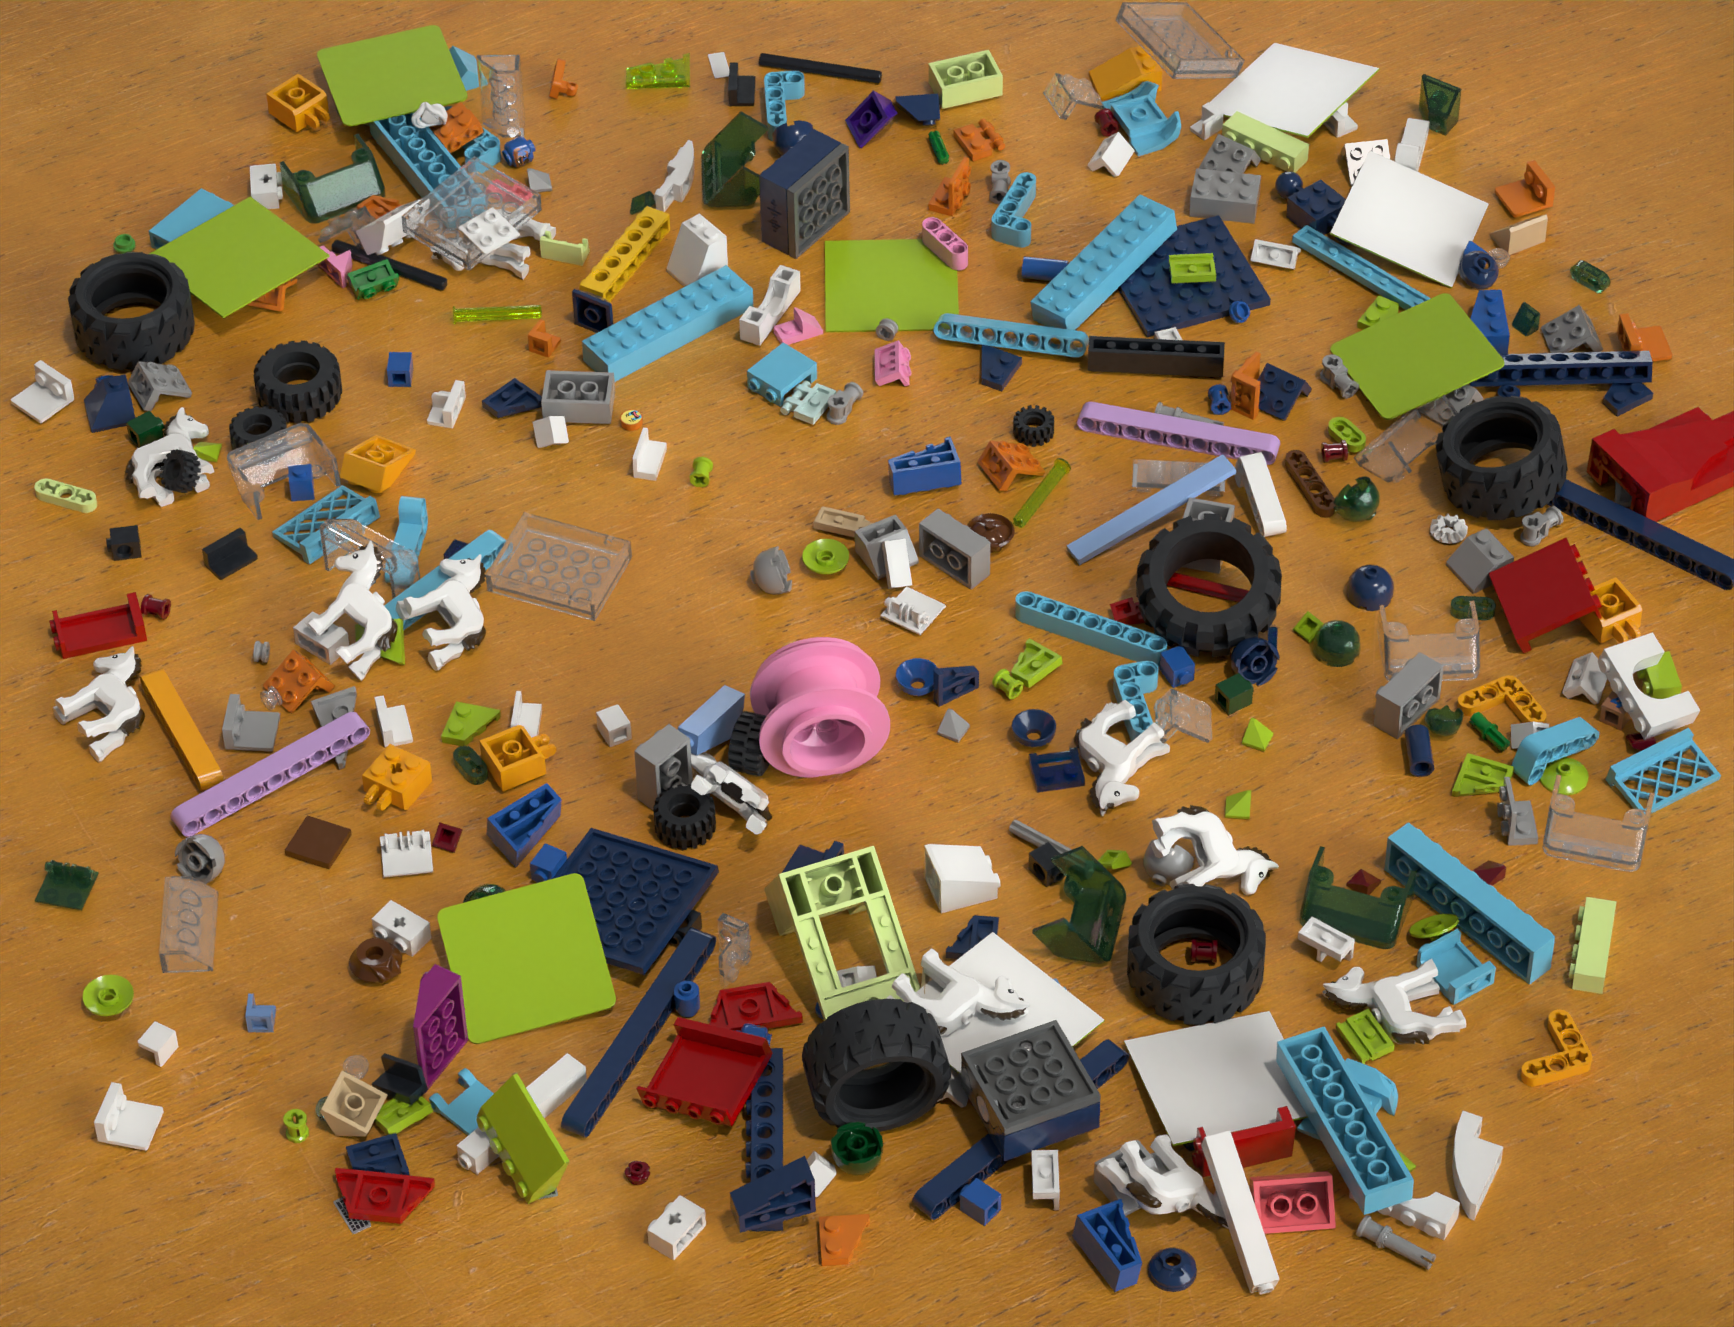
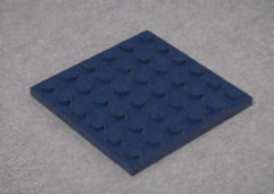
(1167, 305)
(636, 894)

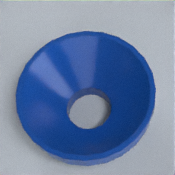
(916, 671)

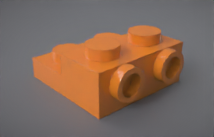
(459, 129)

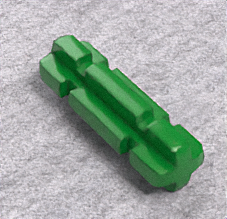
(938, 147)

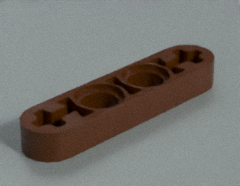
(1306, 484)

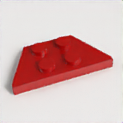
(755, 1005)
(381, 1195)

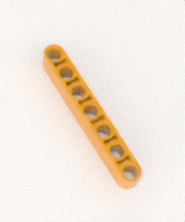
(181, 729)

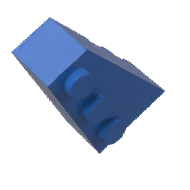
(1109, 1244)

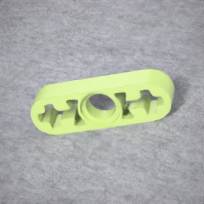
(51, 490)

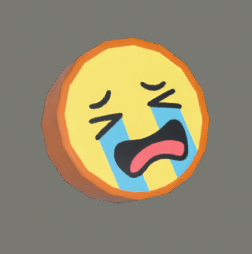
(631, 419)

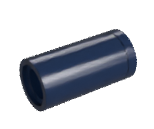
(1419, 750)

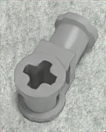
(1000, 180)
(1335, 375)
(841, 403)
(1538, 525)

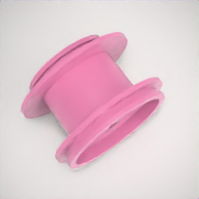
(819, 707)

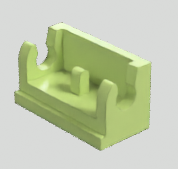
(563, 251)

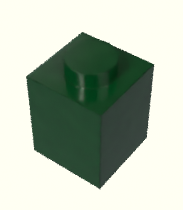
(145, 429)
(1234, 694)

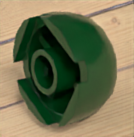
(857, 1148)

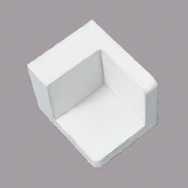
(1210, 123)
(550, 431)
(613, 725)
(1521, 730)
(856, 974)
(160, 1041)
(822, 1171)

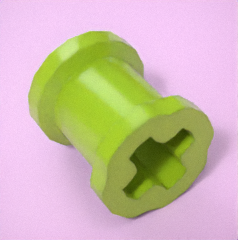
(700, 474)
(1008, 689)
(301, 1120)

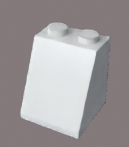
(697, 251)
(959, 876)

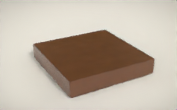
(318, 842)

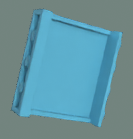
(190, 214)

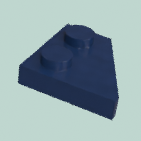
(998, 367)
(1626, 396)
(512, 399)
(954, 682)
(976, 930)
(378, 1155)

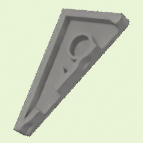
(332, 707)

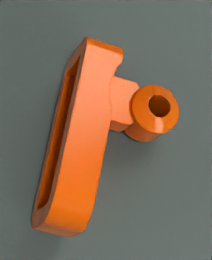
(558, 84)

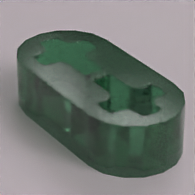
(1590, 276)
(1480, 603)
(475, 762)

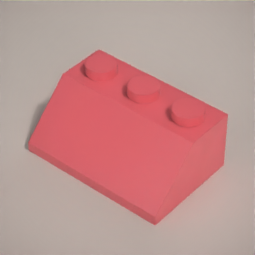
(1294, 1201)

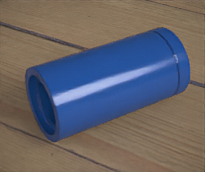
(1042, 268)

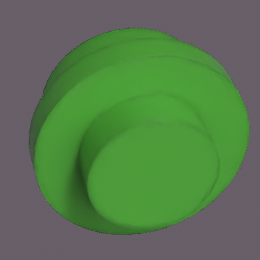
(124, 243)

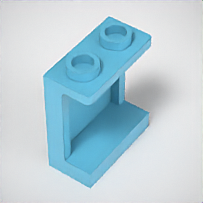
(780, 373)
(1458, 969)

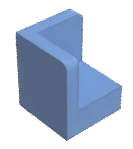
(259, 1017)

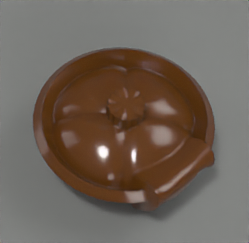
(994, 528)
(375, 960)

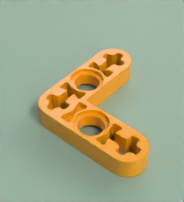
(1502, 694)
(1566, 1056)

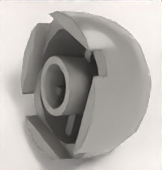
(771, 571)
(200, 857)
(1168, 867)

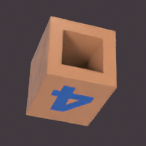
(1613, 712)

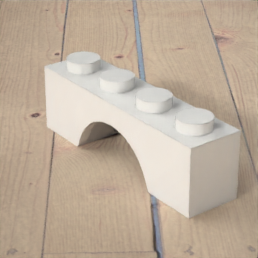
(782, 290)
(1430, 1214)

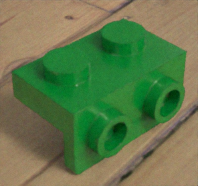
(373, 279)

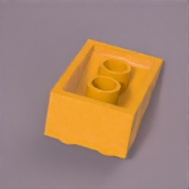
(1125, 73)
(375, 463)

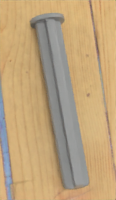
(1035, 837)

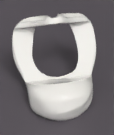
(431, 115)

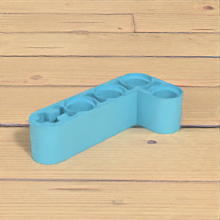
(778, 88)
(484, 147)
(1008, 221)
(412, 525)
(1130, 684)
(1551, 745)

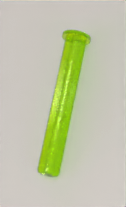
(496, 313)
(1041, 492)

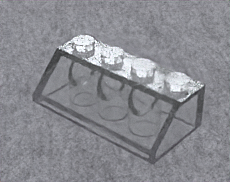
(501, 94)
(1160, 474)
(188, 925)

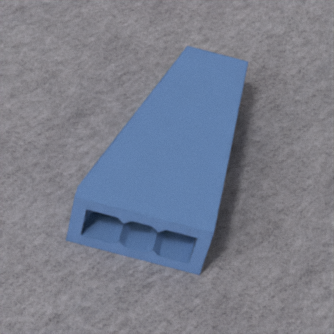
(713, 720)

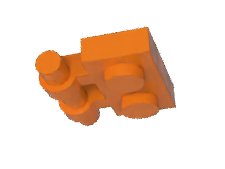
(973, 142)

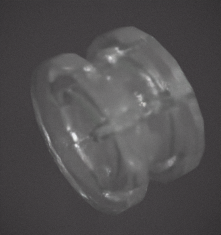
(271, 698)

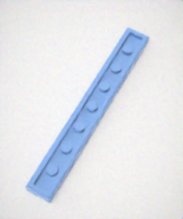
(1151, 509)

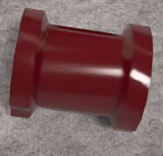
(1106, 122)
(1334, 451)
(155, 606)
(1204, 951)

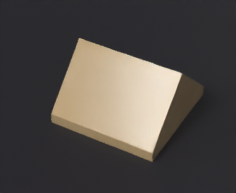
(1521, 234)
(352, 1106)

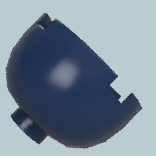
(788, 136)
(1370, 587)
(1255, 660)

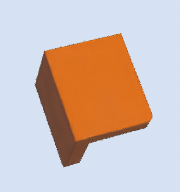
(542, 342)

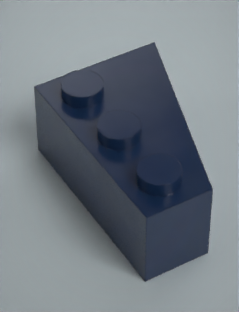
(775, 1196)

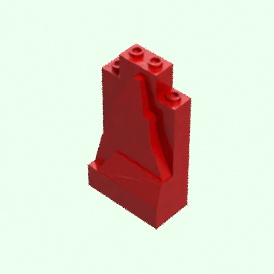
(1668, 463)

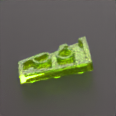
(663, 75)

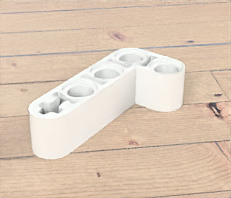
(1412, 146)
(1255, 477)

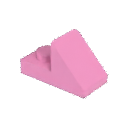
(337, 266)
(801, 328)

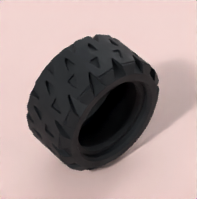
(126, 281)
(1506, 489)
(1195, 994)
(870, 1036)

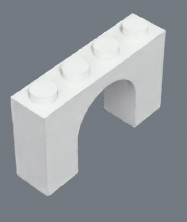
(1649, 714)

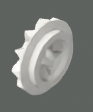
(1448, 535)

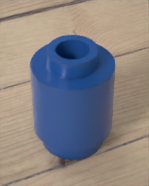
(687, 998)

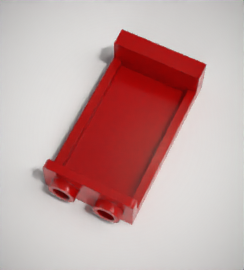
(99, 629)
(1255, 1144)

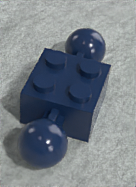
(1312, 206)

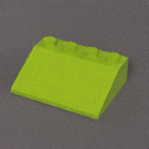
(522, 1140)

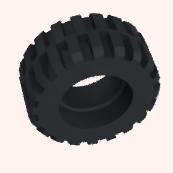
(298, 362)

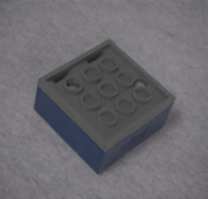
(804, 193)
(1030, 1090)

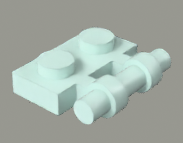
(813, 403)

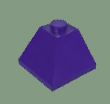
(870, 117)

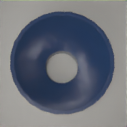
(1475, 275)
(1033, 722)
(1172, 1277)

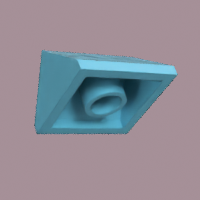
(466, 66)

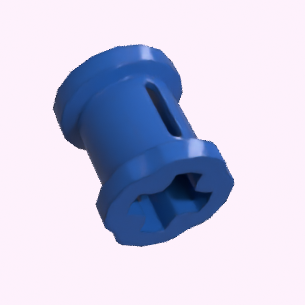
(1219, 399)

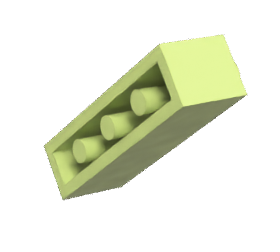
(1267, 142)
(1593, 946)

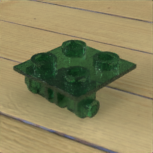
(66, 885)

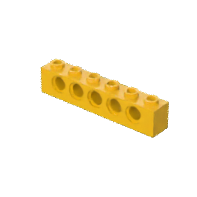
(627, 254)

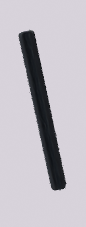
(820, 68)
(398, 267)

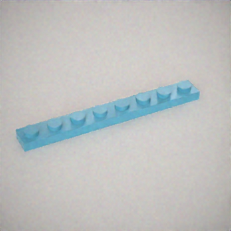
(1358, 268)

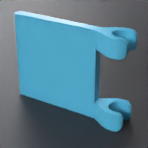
(465, 1107)

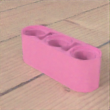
(945, 243)

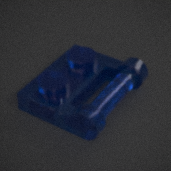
(1057, 776)

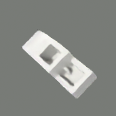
(679, 180)

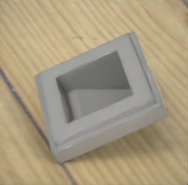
(539, 180)
(953, 726)

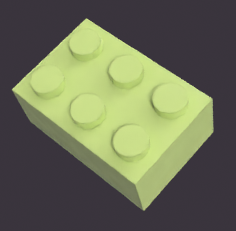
(965, 79)

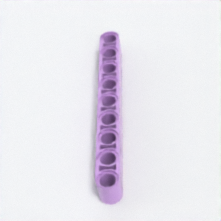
(1176, 432)
(270, 774)

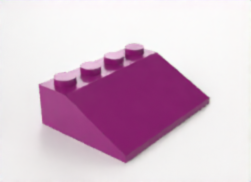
(439, 1021)

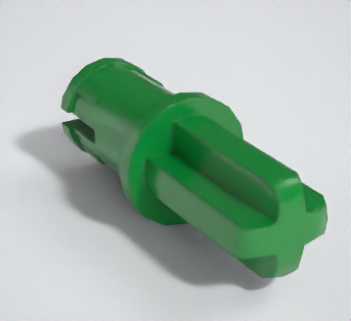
(1489, 731)

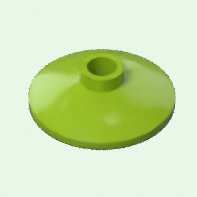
(825, 556)
(1573, 776)
(1434, 926)
(108, 995)

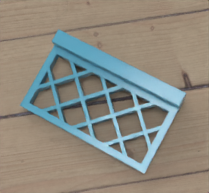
(364, 511)
(1655, 755)

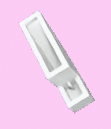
(1473, 1163)

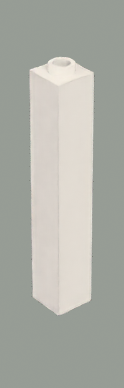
(548, 1093)
(1240, 1212)

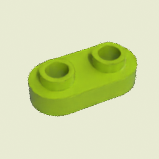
(1343, 429)

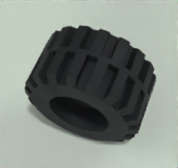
(254, 425)
(744, 745)
(689, 830)

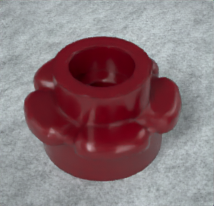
(637, 1177)

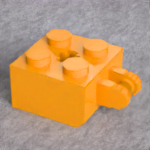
(298, 103)
(1619, 613)
(515, 756)
(396, 778)

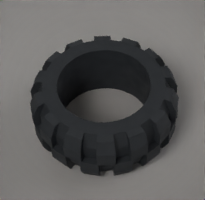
(1208, 540)

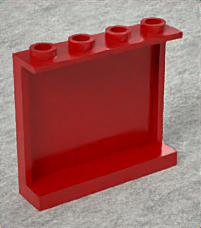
(1544, 591)
(707, 1072)

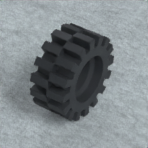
(1033, 434)
(180, 471)

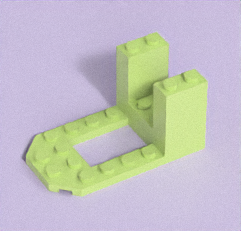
(828, 887)

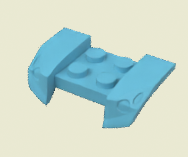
(1144, 120)
(1375, 1086)

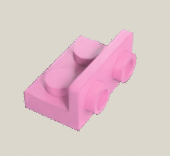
(892, 364)

